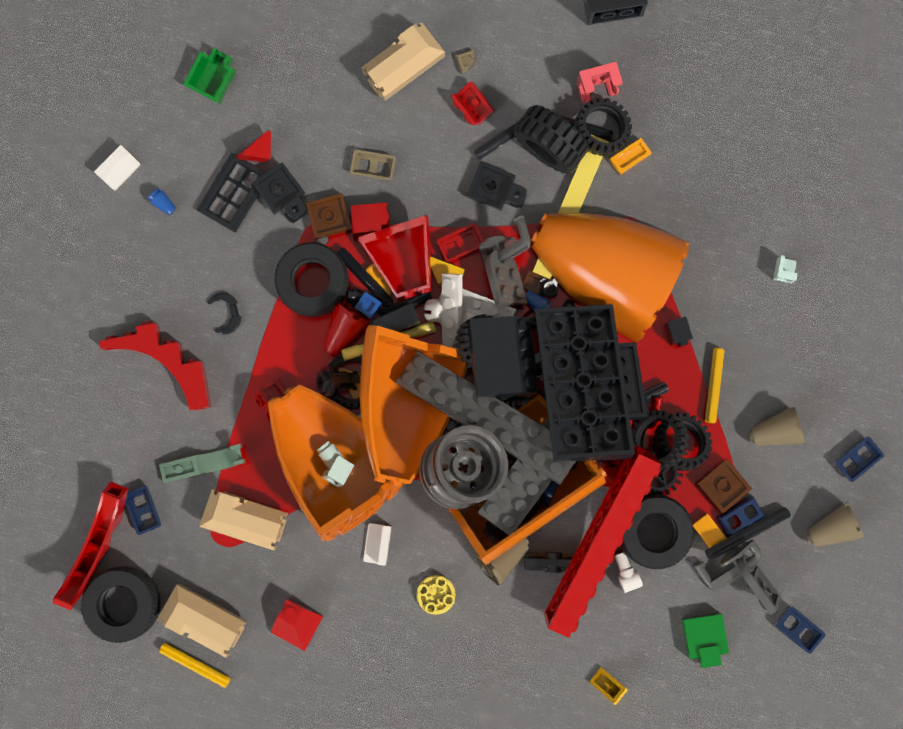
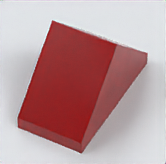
(258, 150)

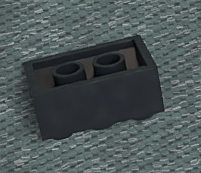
(613, 10)

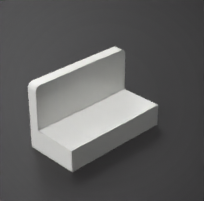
(117, 168)
(377, 544)

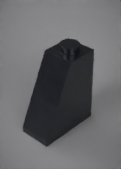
(399, 320)

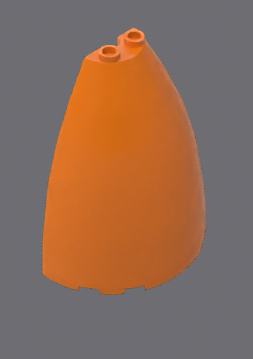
(613, 263)
(394, 420)
(299, 427)

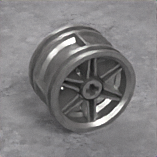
(487, 452)

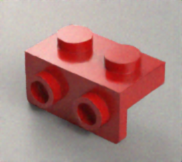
(472, 104)

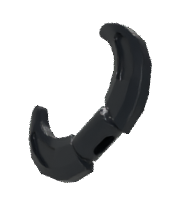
(230, 301)

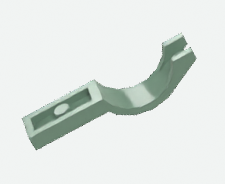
(201, 464)

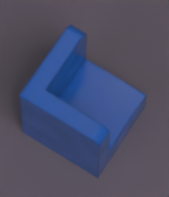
(368, 305)

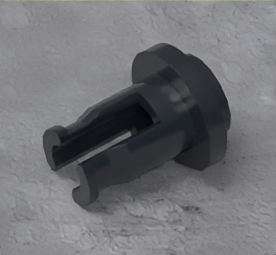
(330, 381)

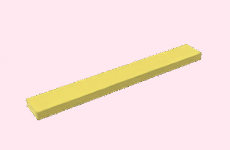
(576, 193)

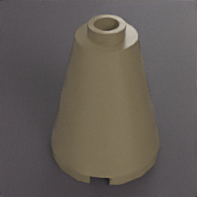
(778, 430)
(835, 528)
(503, 565)

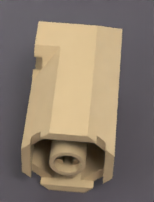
(403, 61)
(243, 519)
(202, 619)

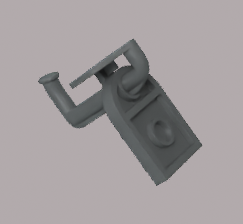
(502, 269)
(746, 567)

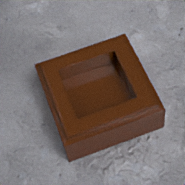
(532, 282)

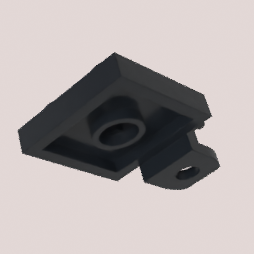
(505, 188)
(288, 199)

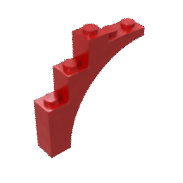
(148, 341)
(95, 547)

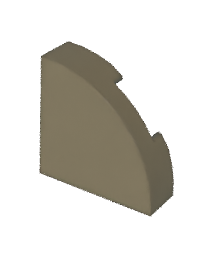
(465, 60)

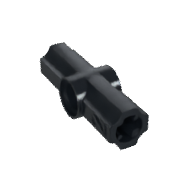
(549, 562)

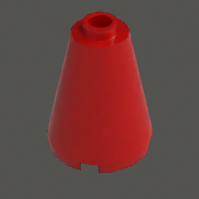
(344, 328)

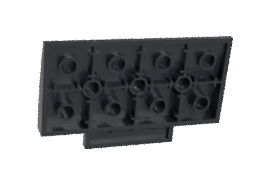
(589, 383)

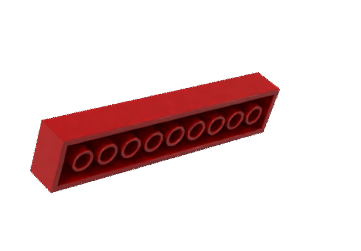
(601, 541)

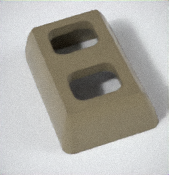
(374, 159)

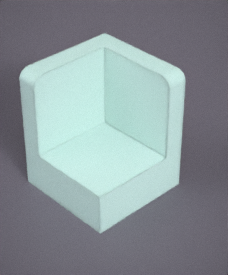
(785, 270)
(338, 472)

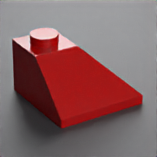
(296, 624)

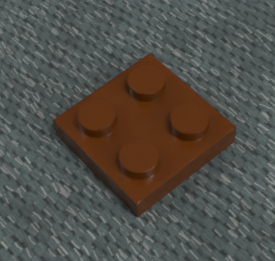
(328, 216)
(724, 486)

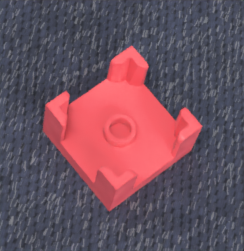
(605, 74)

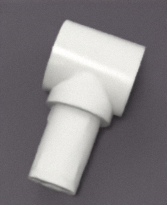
(628, 578)

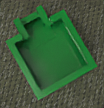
(211, 75)
(705, 639)

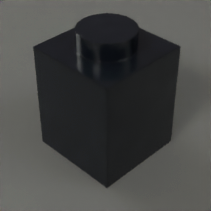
(679, 331)

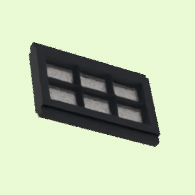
(231, 193)

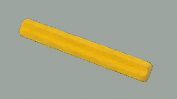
(714, 385)
(194, 665)

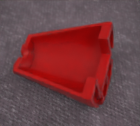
(402, 256)

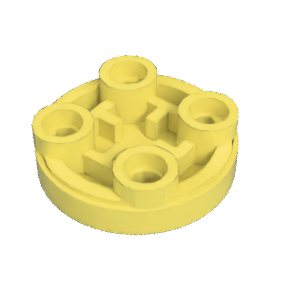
(436, 594)

